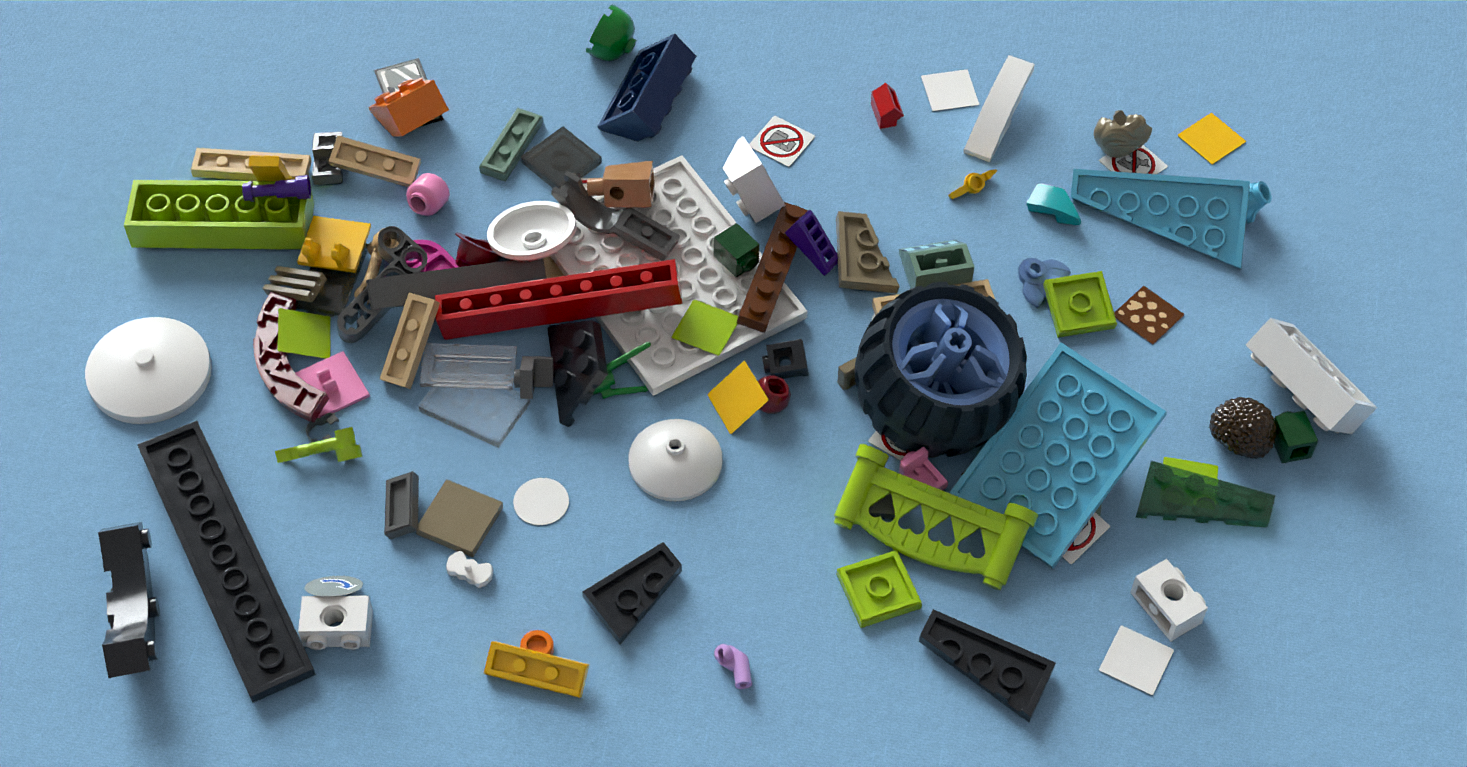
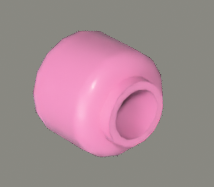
(427, 194)

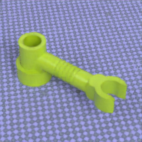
(343, 444)

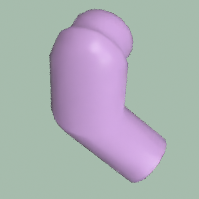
(736, 662)

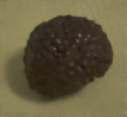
(1244, 427)

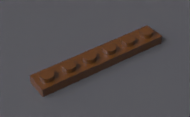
(770, 272)

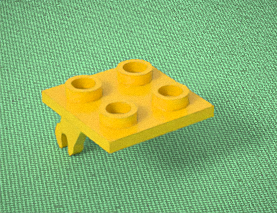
(334, 244)

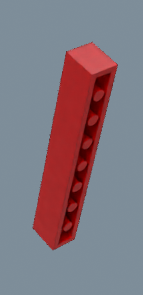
(559, 299)

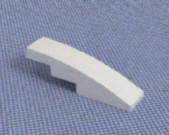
(999, 108)

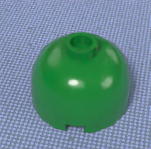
(613, 36)

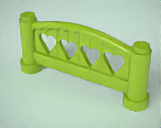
(1000, 532)

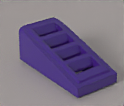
(813, 242)

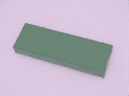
(511, 144)

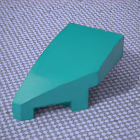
(1053, 201)

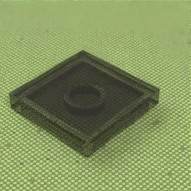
(559, 154)

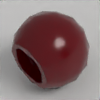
(776, 392)

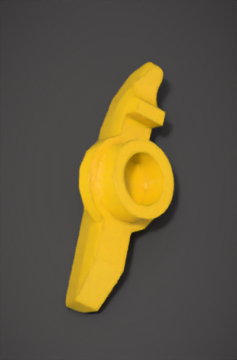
(973, 183)

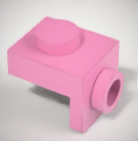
(921, 469)

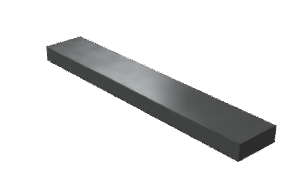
(393, 290)

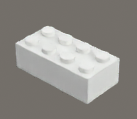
(1310, 377)

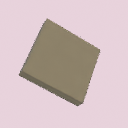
(459, 518)

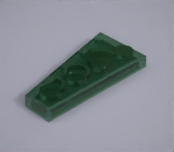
(1190, 495)

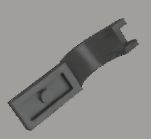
(623, 222)

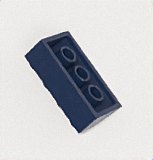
(648, 90)

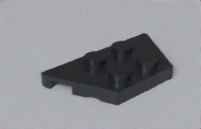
(577, 364)

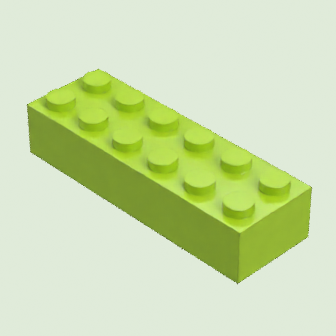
(213, 216)

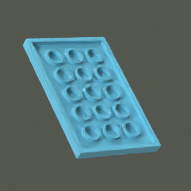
(1061, 450)

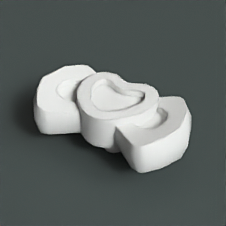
(469, 569)

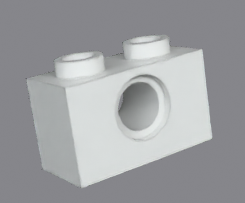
(321, 611)
(1170, 616)

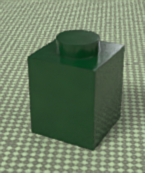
(736, 250)
(1294, 436)

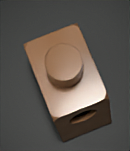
(625, 185)

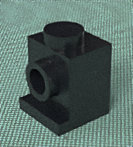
(789, 350)

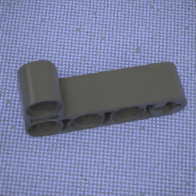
(396, 258)

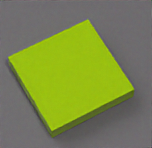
(1079, 304)
(879, 588)

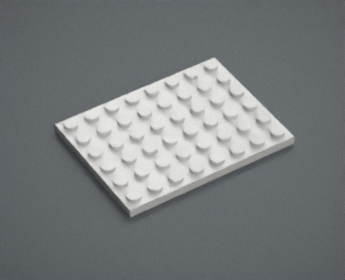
(694, 213)

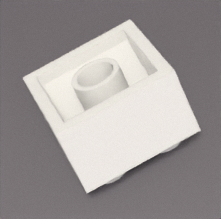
(751, 182)

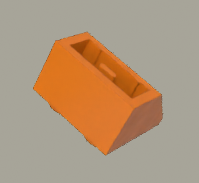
(409, 107)

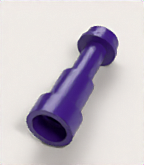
(298, 187)

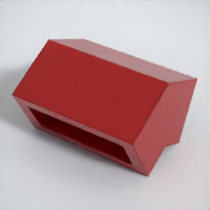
(886, 106)

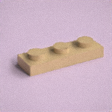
(374, 161)
(409, 340)

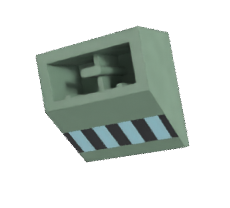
(937, 263)

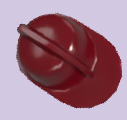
(474, 251)

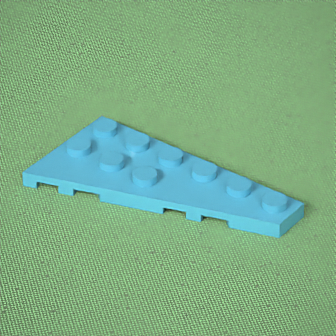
(1188, 210)

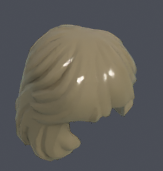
(1121, 134)

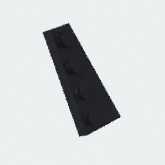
(995, 665)

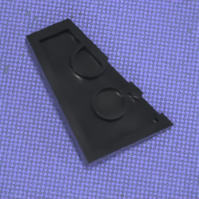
(632, 590)

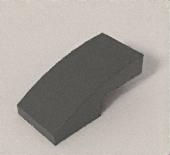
(322, 148)

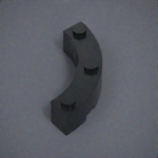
(130, 604)

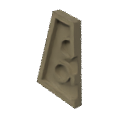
(859, 257)

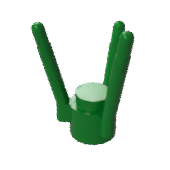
(605, 387)

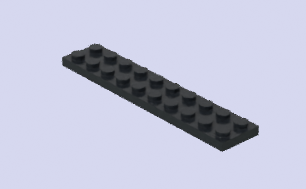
(226, 562)

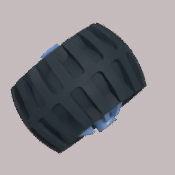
(940, 369)

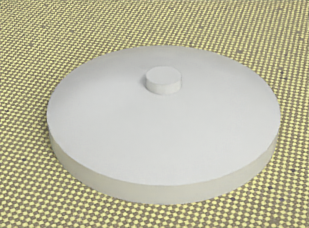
(148, 370)

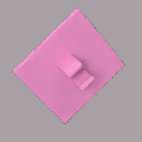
(338, 380)

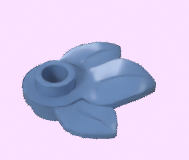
(1033, 283)

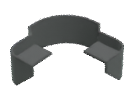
(329, 417)

